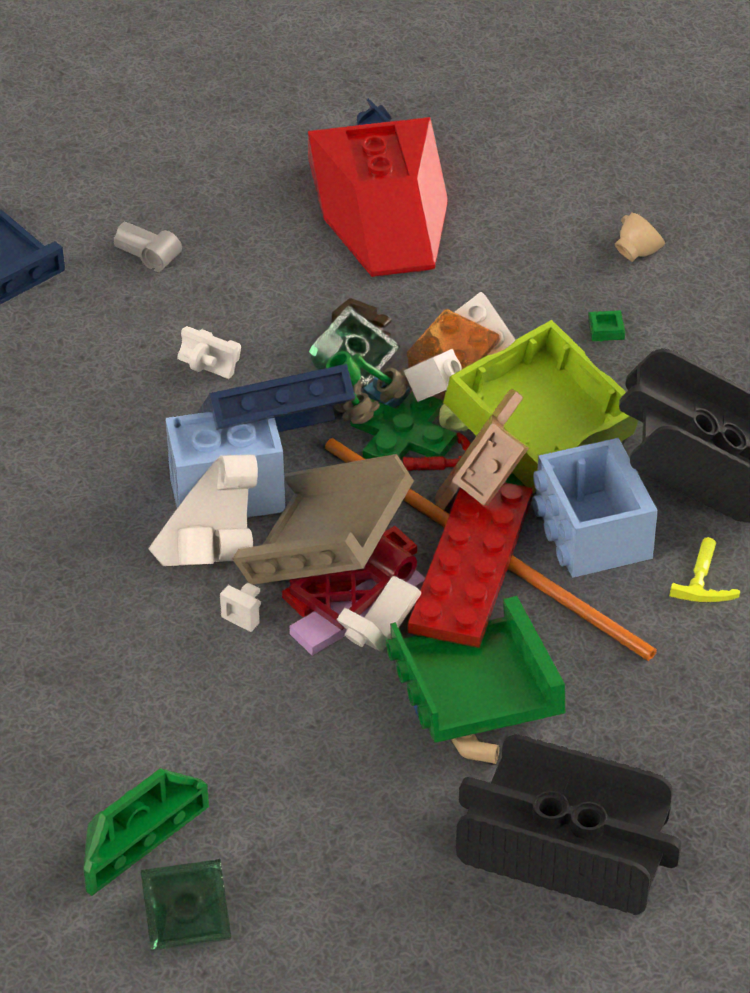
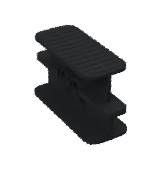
(692, 431)
(569, 824)

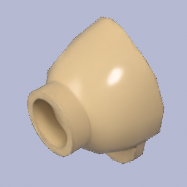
(638, 238)

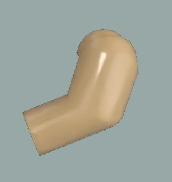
(472, 749)

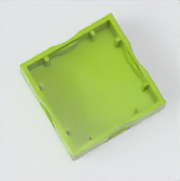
(563, 394)

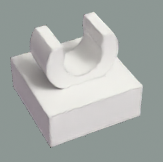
(241, 606)

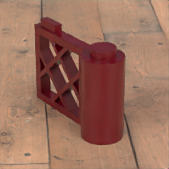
(384, 563)

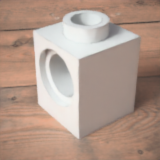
(432, 374)

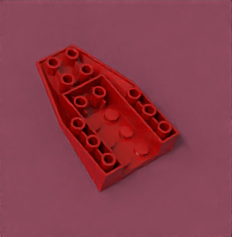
(382, 192)

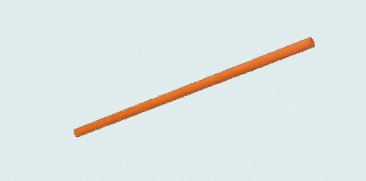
(522, 570)

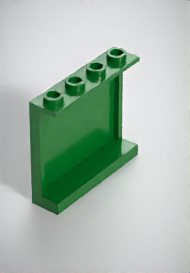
(482, 688)

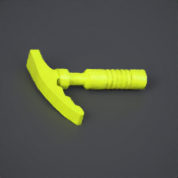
(695, 590)

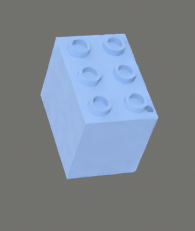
(197, 444)
(594, 507)

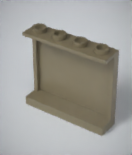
(329, 520)

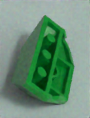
(139, 824)

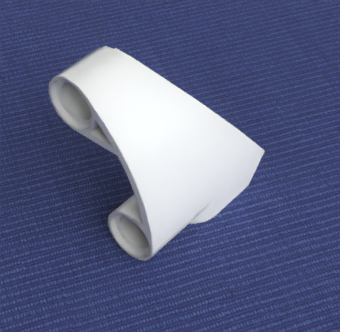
(212, 517)

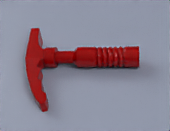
(435, 462)

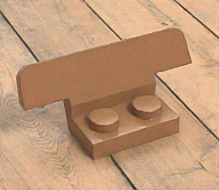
(487, 459)

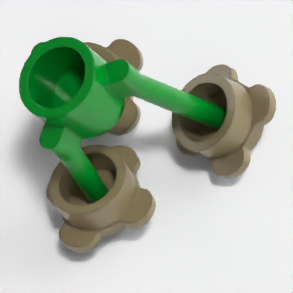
(361, 408)

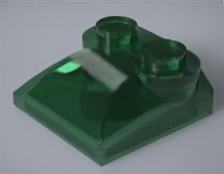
(355, 335)
(185, 904)

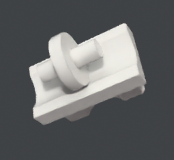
(208, 352)

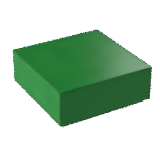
(606, 325)

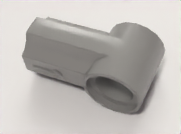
(153, 249)

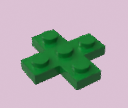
(407, 429)

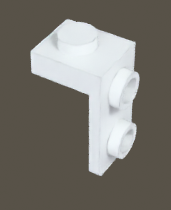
(390, 607)

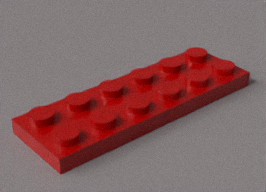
(470, 566)

